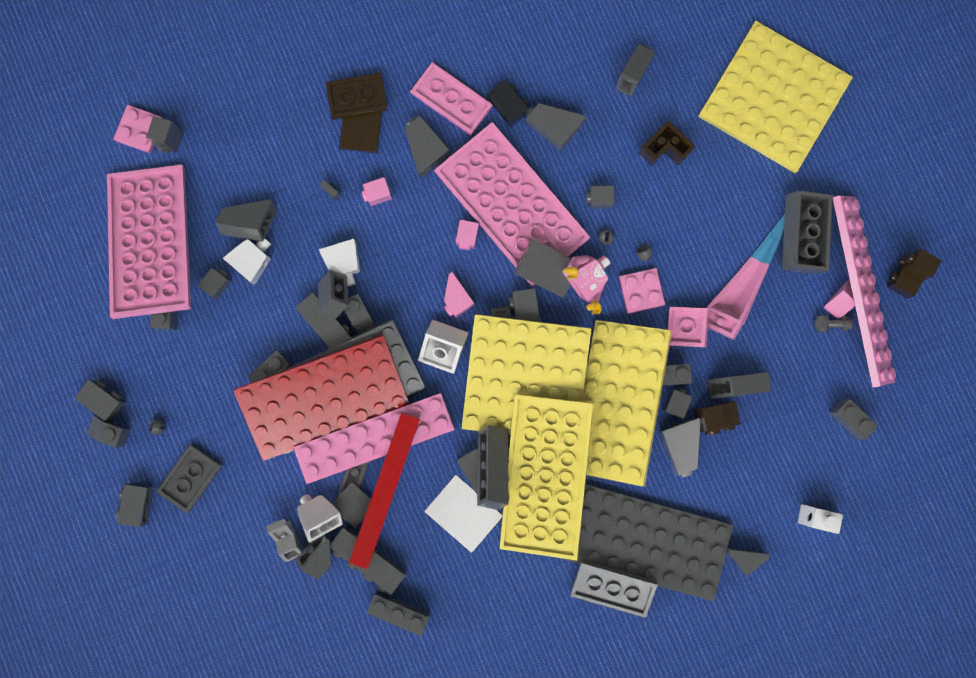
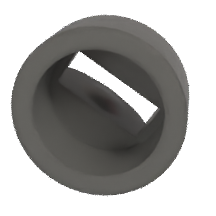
(601, 237)
(644, 252)
(155, 426)

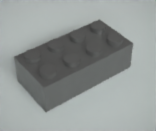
(807, 232)

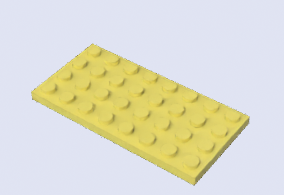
(626, 388)
(546, 476)

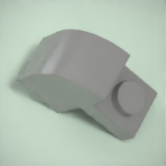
(286, 539)

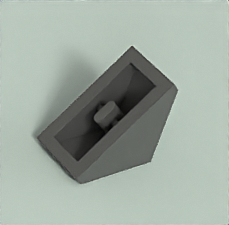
(747, 559)

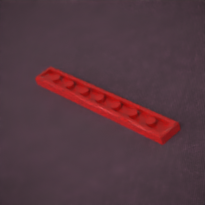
(384, 490)

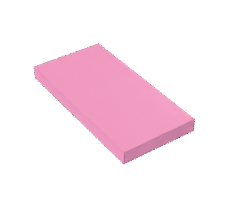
(451, 98)

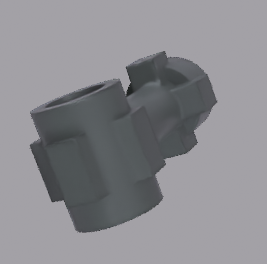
(823, 324)

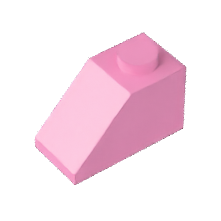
(456, 298)

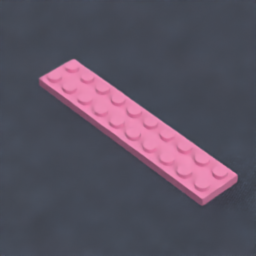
(864, 291)

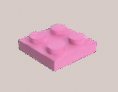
(134, 129)
(641, 290)
(688, 326)

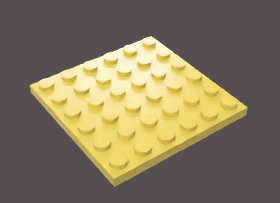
(775, 97)
(521, 359)

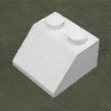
(442, 346)

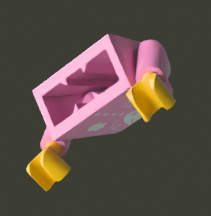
(588, 279)

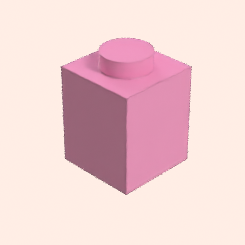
(376, 191)
(467, 234)

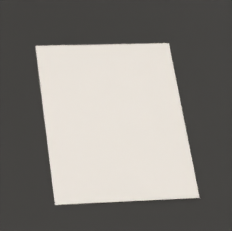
(460, 516)

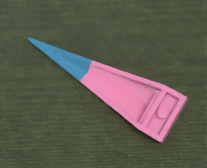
(735, 301)

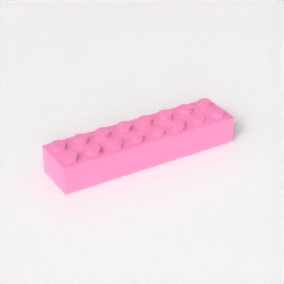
(369, 439)

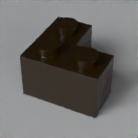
(668, 141)
(912, 272)
(718, 417)

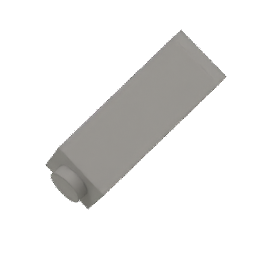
(683, 446)

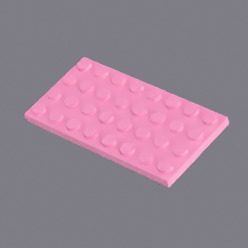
(508, 197)
(148, 242)

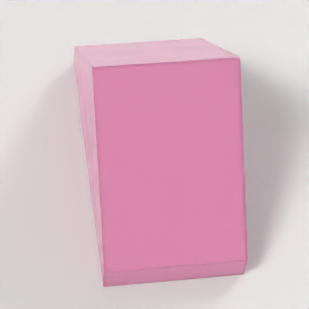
(841, 302)

